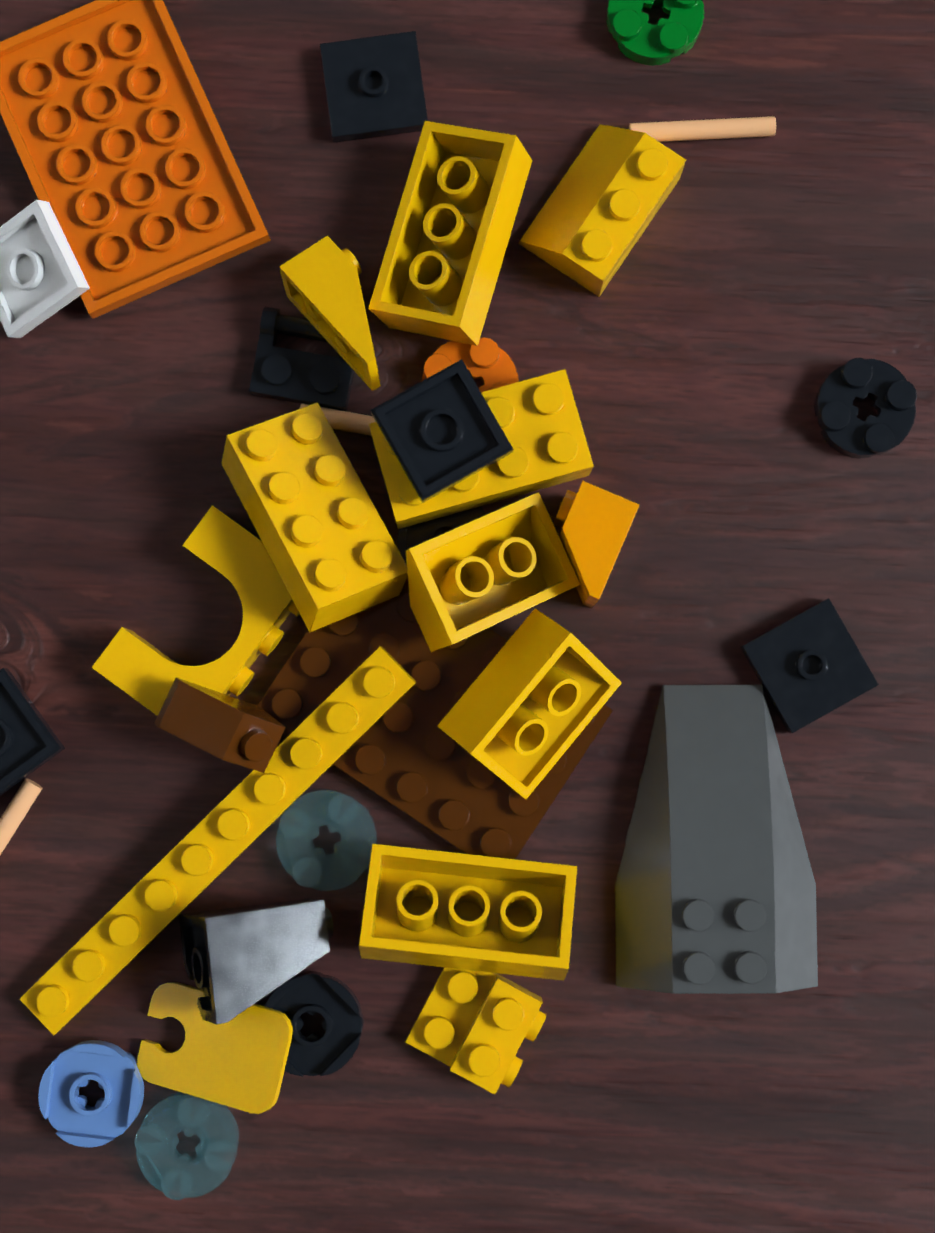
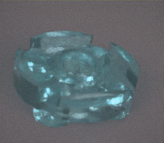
(301, 825)
(179, 1173)

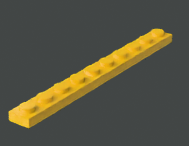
(217, 840)

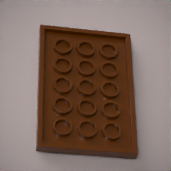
(405, 750)

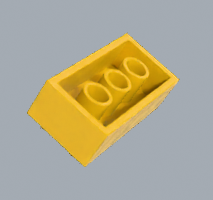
(451, 232)
(546, 441)
(314, 516)
(468, 912)

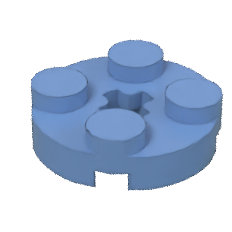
(68, 1111)

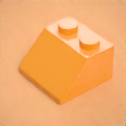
(593, 535)

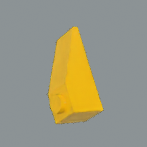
(329, 294)

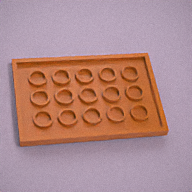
(125, 149)

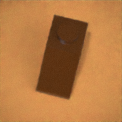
(220, 724)

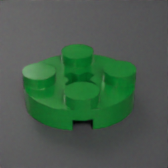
(655, 43)

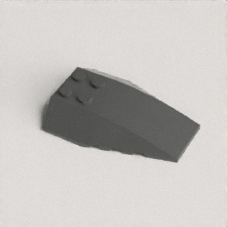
(715, 855)

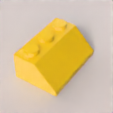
(603, 205)
(486, 572)
(530, 703)

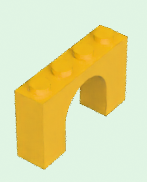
(265, 601)

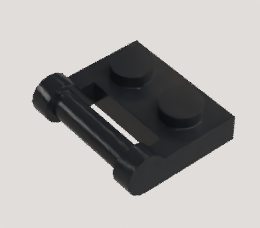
(297, 374)

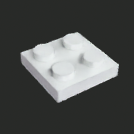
(35, 269)

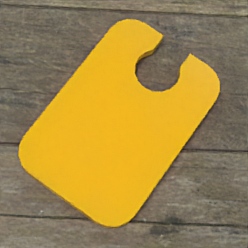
(222, 1063)

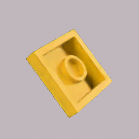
(477, 1025)

